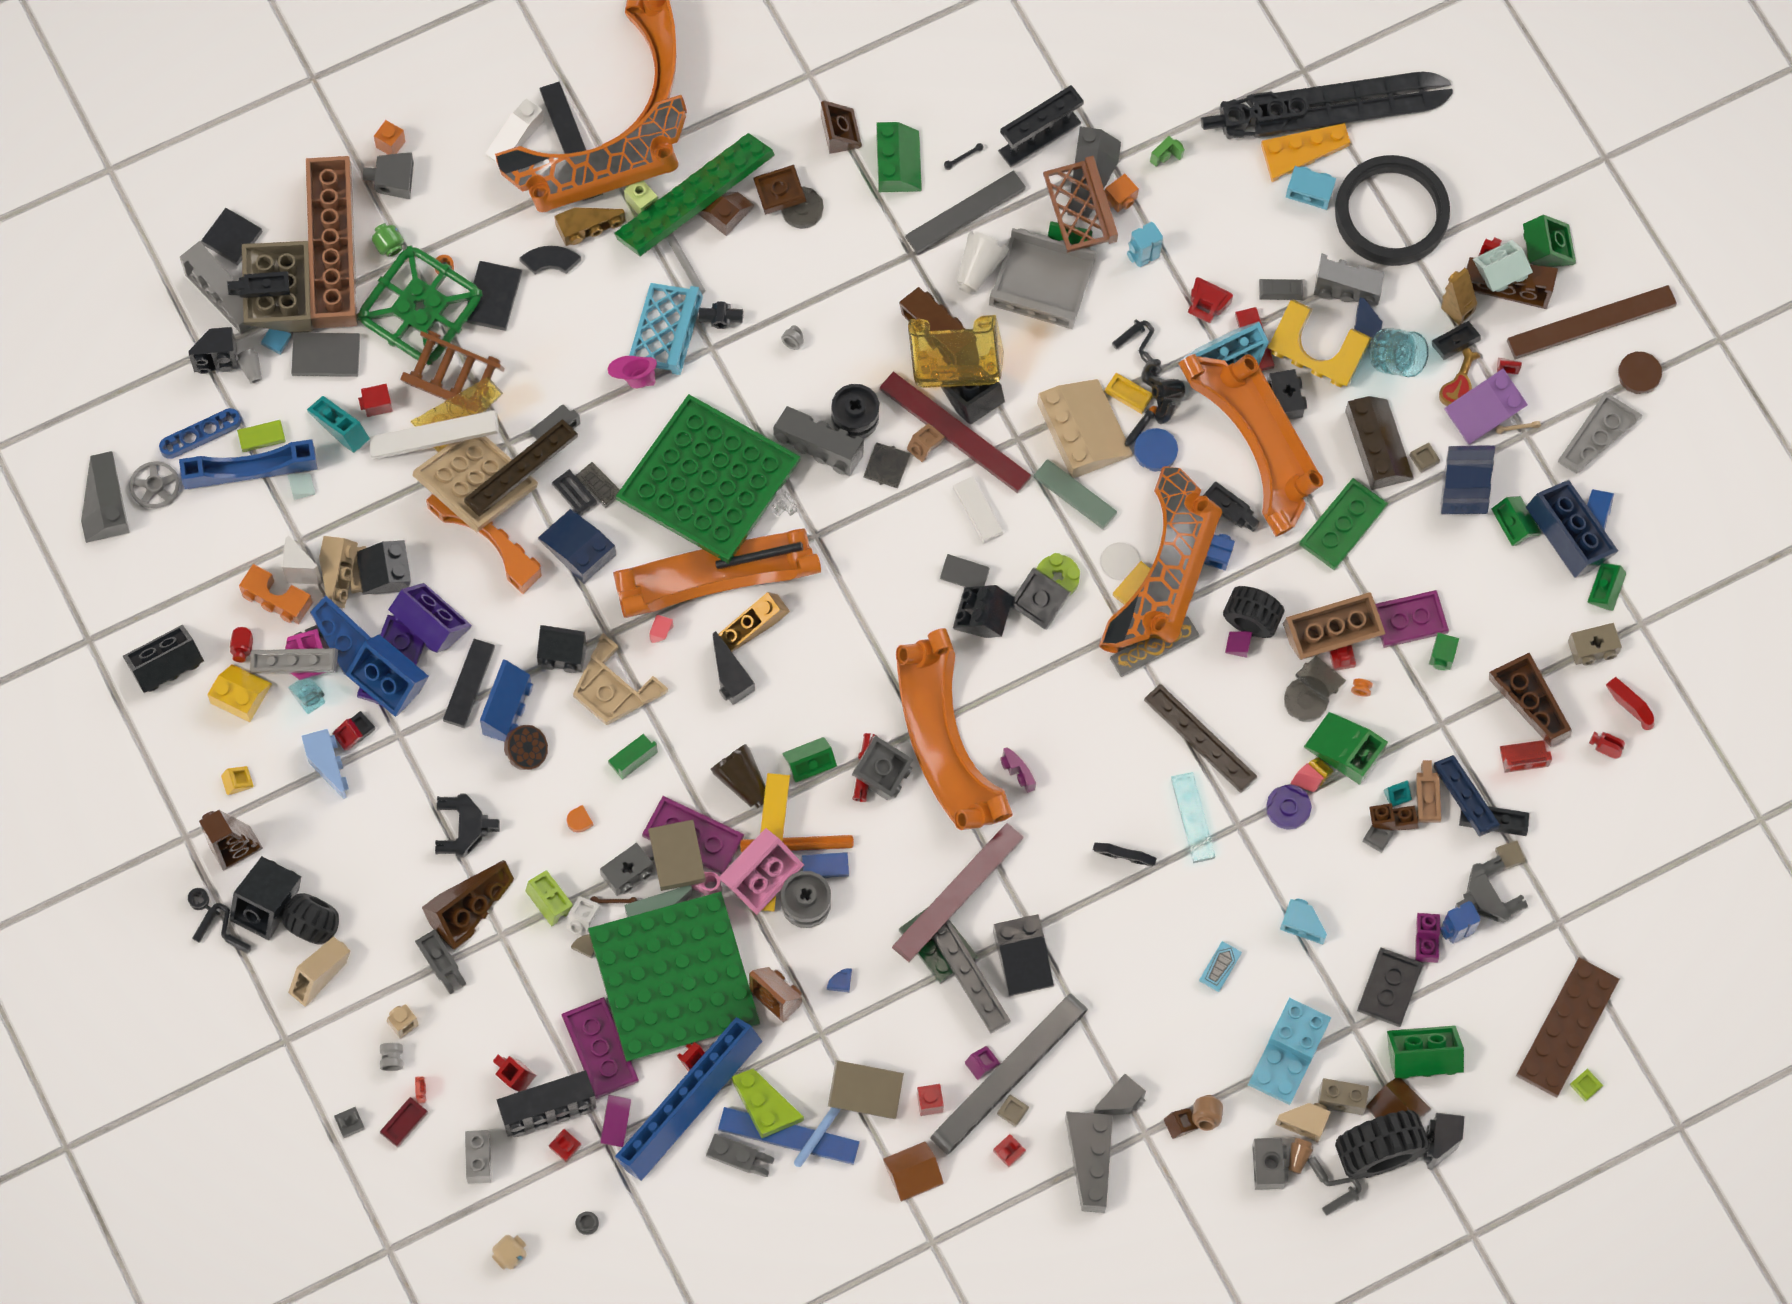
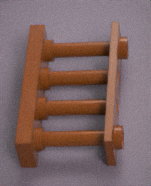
(435, 386)

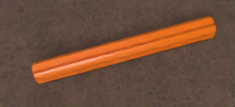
(811, 843)

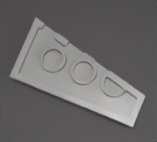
(1601, 428)

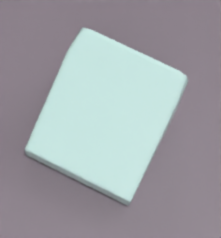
(301, 485)

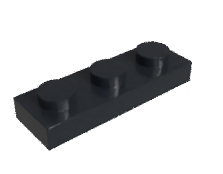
(1510, 821)

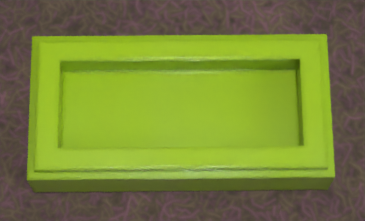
(261, 436)

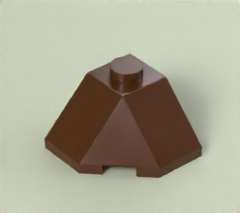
(727, 211)

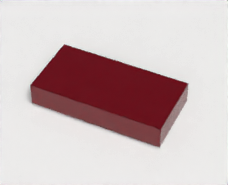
(403, 1122)

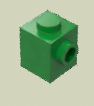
(1443, 651)

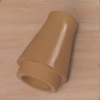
(1299, 1155)

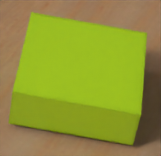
(1586, 1085)

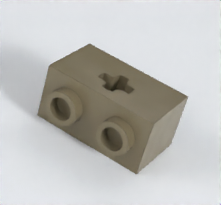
(1602, 636)
(1343, 1096)

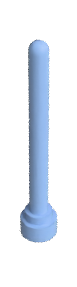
(816, 1136)

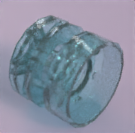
(1398, 352)

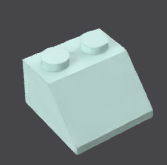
(1503, 266)

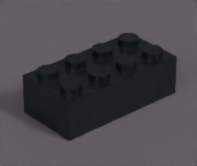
(547, 1104)

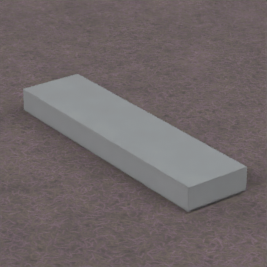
(294, 661)

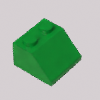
(1548, 242)

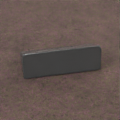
(964, 572)

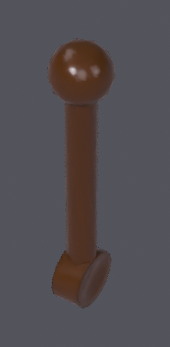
(595, 899)

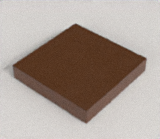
(779, 189)

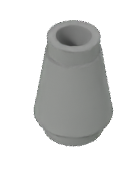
(250, 365)

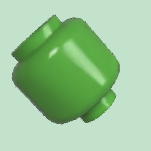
(387, 240)

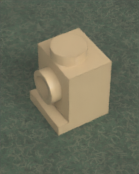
(402, 1020)

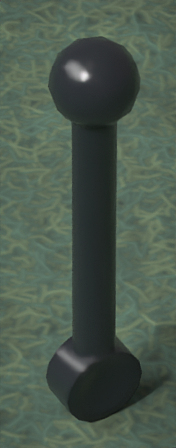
(949, 164)

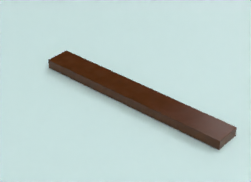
(1591, 322)

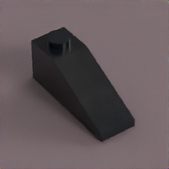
(733, 678)

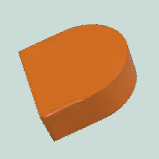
(579, 820)

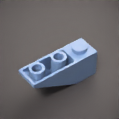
(321, 756)

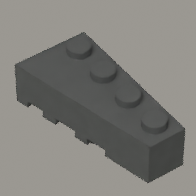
(819, 440)
(1090, 1150)

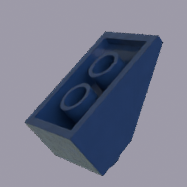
(578, 545)

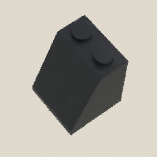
(262, 897)

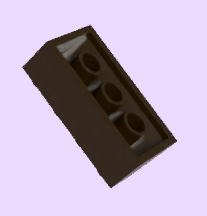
(1378, 442)

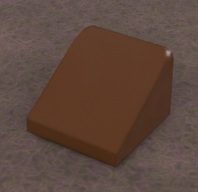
(1180, 1123)

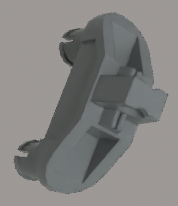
(1484, 896)

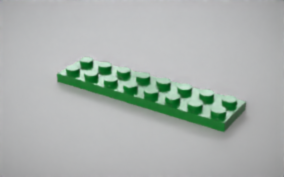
(694, 194)

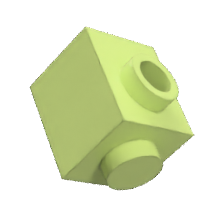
(639, 196)

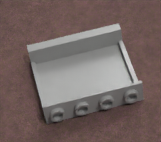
(1042, 278)

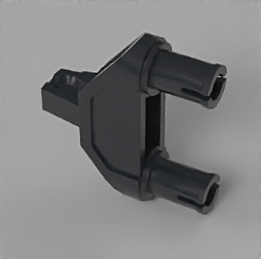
(471, 827)

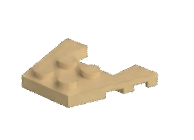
(606, 692)

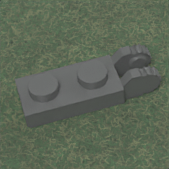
(439, 959)
(737, 1155)

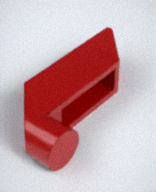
(1631, 702)

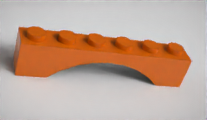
(519, 568)

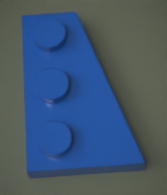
(339, 631)

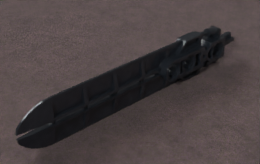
(1268, 124)

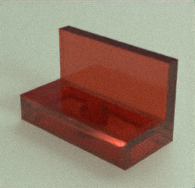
(1525, 756)

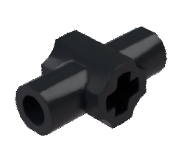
(721, 315)

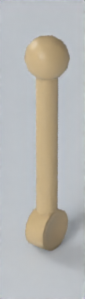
(1499, 429)

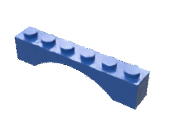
(210, 471)

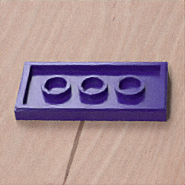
(402, 639)

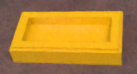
(1128, 393)

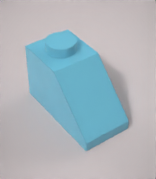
(1303, 921)

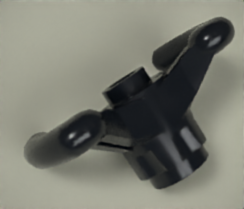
(1163, 391)

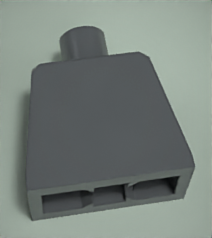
(392, 174)

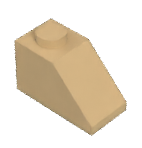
(1305, 1120)

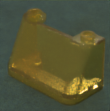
(956, 356)

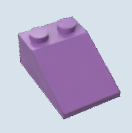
(1485, 406)

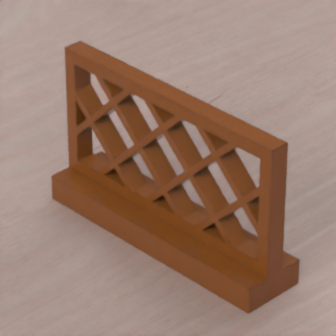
(1098, 198)

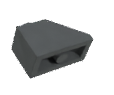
(1122, 1098)

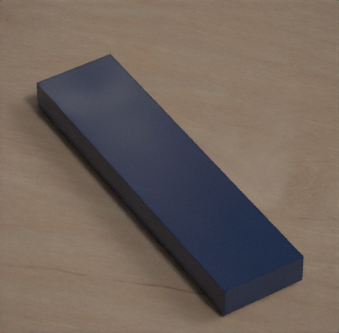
(1466, 795)

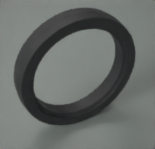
(1407, 167)

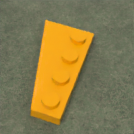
(1302, 148)

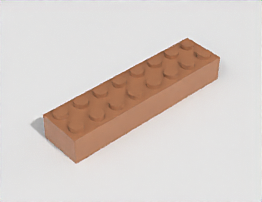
(331, 242)

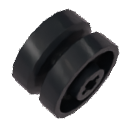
(855, 410)

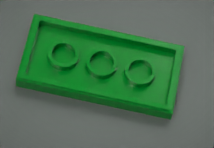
(1343, 524)

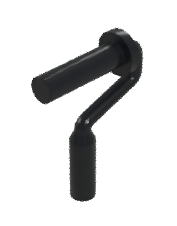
(1138, 326)
(207, 920)

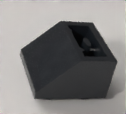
(215, 351)
(983, 611)
(1444, 1136)

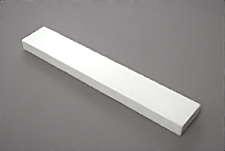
(434, 434)

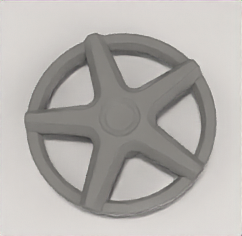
(154, 485)

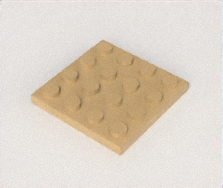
(462, 469)

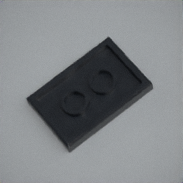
(499, 291)
(1390, 987)

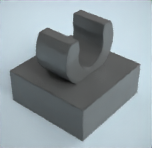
(349, 1122)

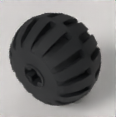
(310, 918)

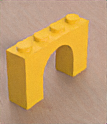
(1288, 343)

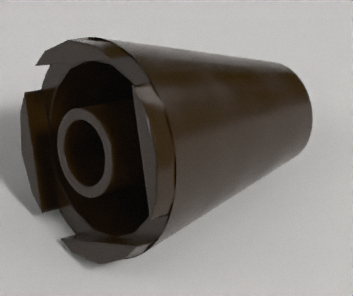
(742, 776)

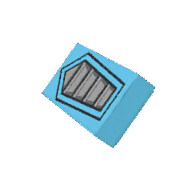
(1220, 966)

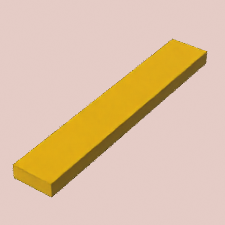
(775, 812)

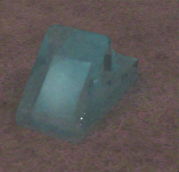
(307, 694)

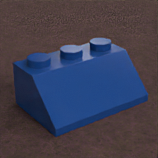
(386, 674)
(505, 701)

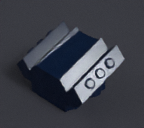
(1467, 479)

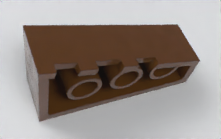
(923, 306)

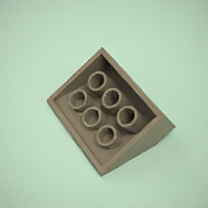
(281, 312)

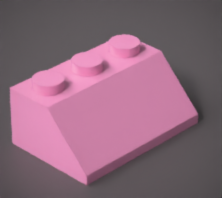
(761, 871)

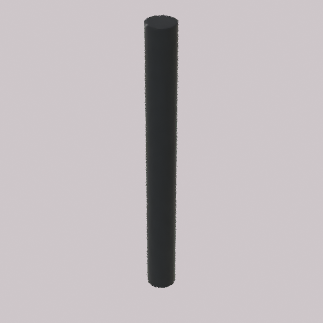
(759, 555)

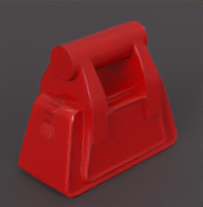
(1210, 298)

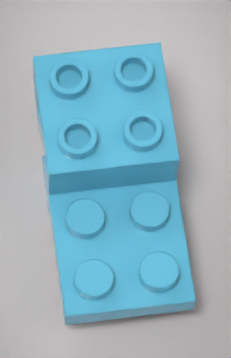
(1289, 1051)

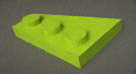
(765, 1104)

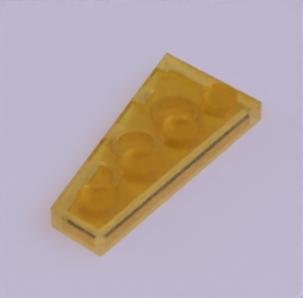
(468, 402)

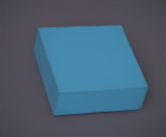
(276, 340)

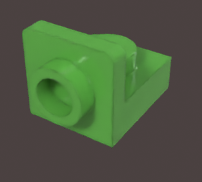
(1165, 150)

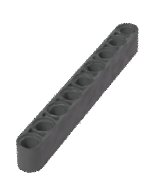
(1008, 1074)

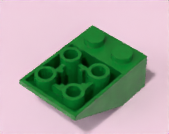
(1346, 746)

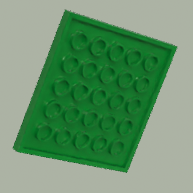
(708, 478)
(672, 976)

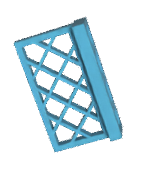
(684, 326)

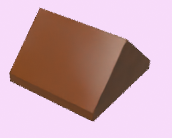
(913, 1171)

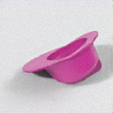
(634, 370)

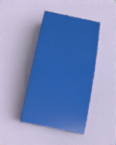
(1600, 505)

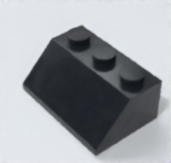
(163, 659)

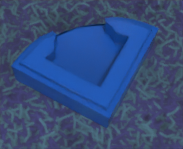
(840, 981)

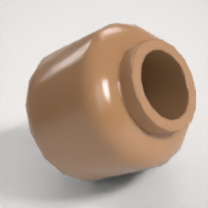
(1207, 1112)

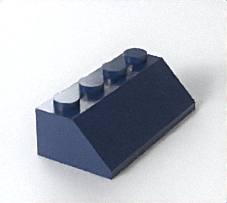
(1571, 528)

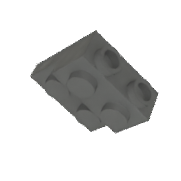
(883, 768)

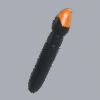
(1149, 414)

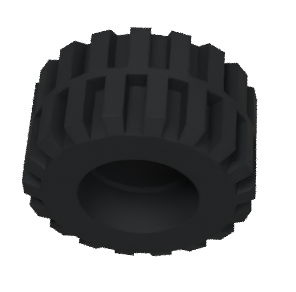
(1253, 611)

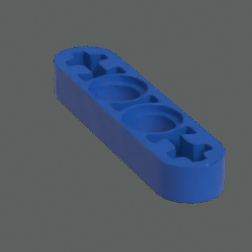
(201, 436)

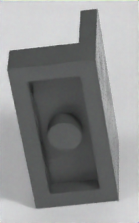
(552, 419)

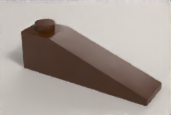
(463, 906)

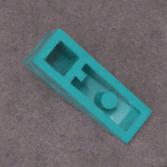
(339, 424)

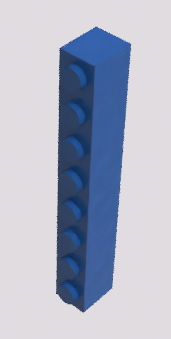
(688, 1099)

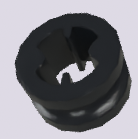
(200, 906)

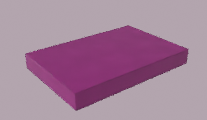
(1411, 618)

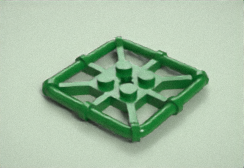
(418, 291)

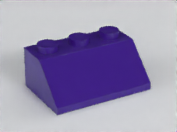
(429, 617)

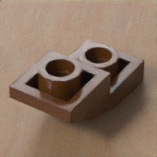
(1393, 818)

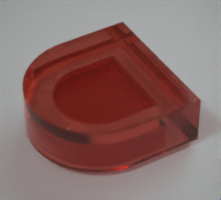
(420, 1089)

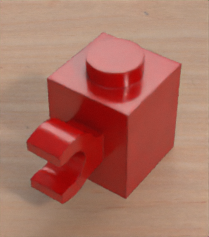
(513, 1073)

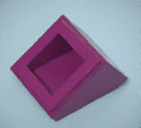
(1238, 643)
(982, 1062)

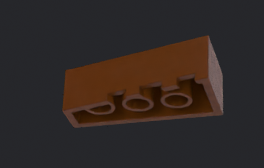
(1532, 291)
(1530, 695)
(228, 838)

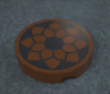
(526, 747)

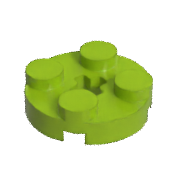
(1064, 565)

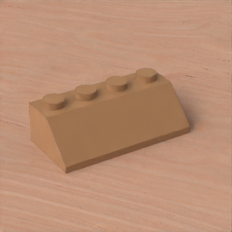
(1333, 626)

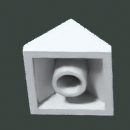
(298, 565)

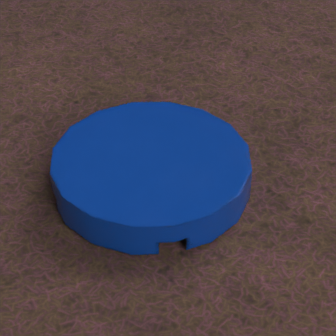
(1155, 449)

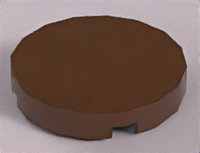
(1639, 372)

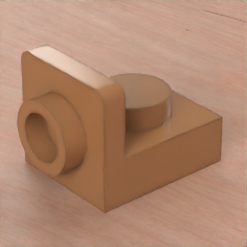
(924, 441)

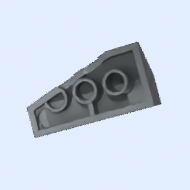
(1106, 155)
(103, 502)

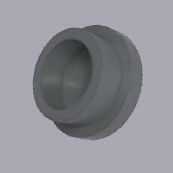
(587, 1223)

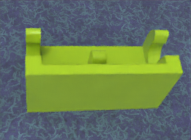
(548, 897)

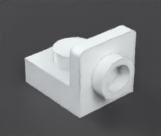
(581, 916)

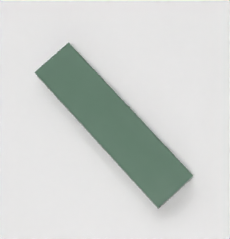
(1075, 494)

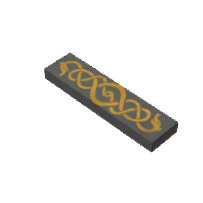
(1151, 649)

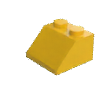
(238, 692)

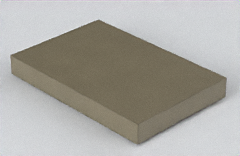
(677, 855)
(865, 1089)

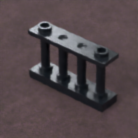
(1040, 126)

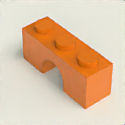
(290, 605)

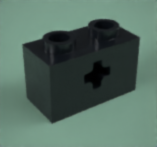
(1290, 383)

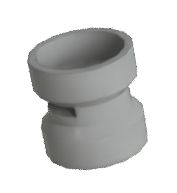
(391, 1056)

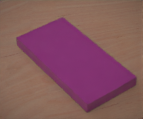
(715, 840)
(599, 1047)

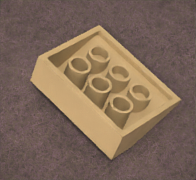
(1083, 426)

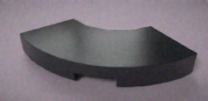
(550, 258)
(1115, 852)

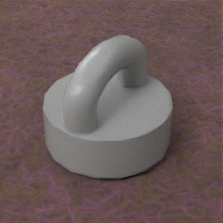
(793, 337)

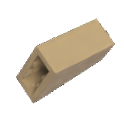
(318, 970)

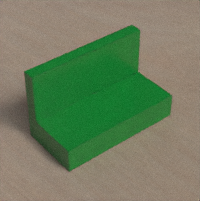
(1515, 520)
(633, 756)
(810, 759)

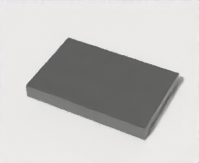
(325, 354)

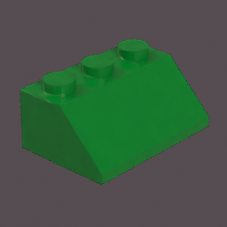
(898, 158)
(1425, 1051)

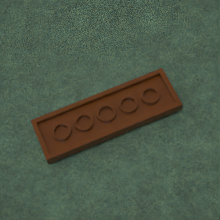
(1567, 1027)

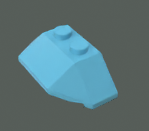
(1235, 345)

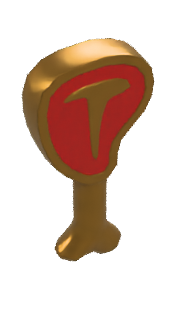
(1461, 384)

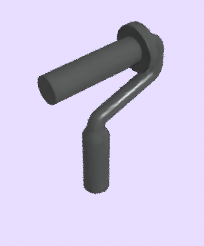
(1342, 1200)

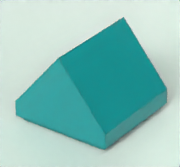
(1398, 793)

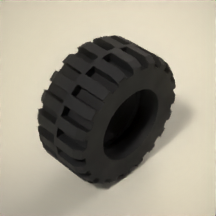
(1382, 1144)

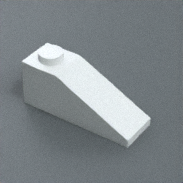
(518, 128)

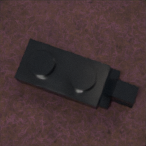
(260, 285)
(1232, 507)

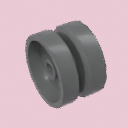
(795, 906)

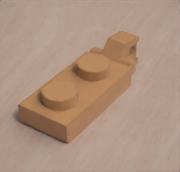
(1428, 794)

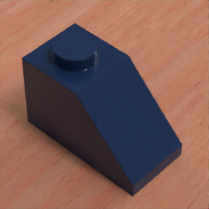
(1367, 320)

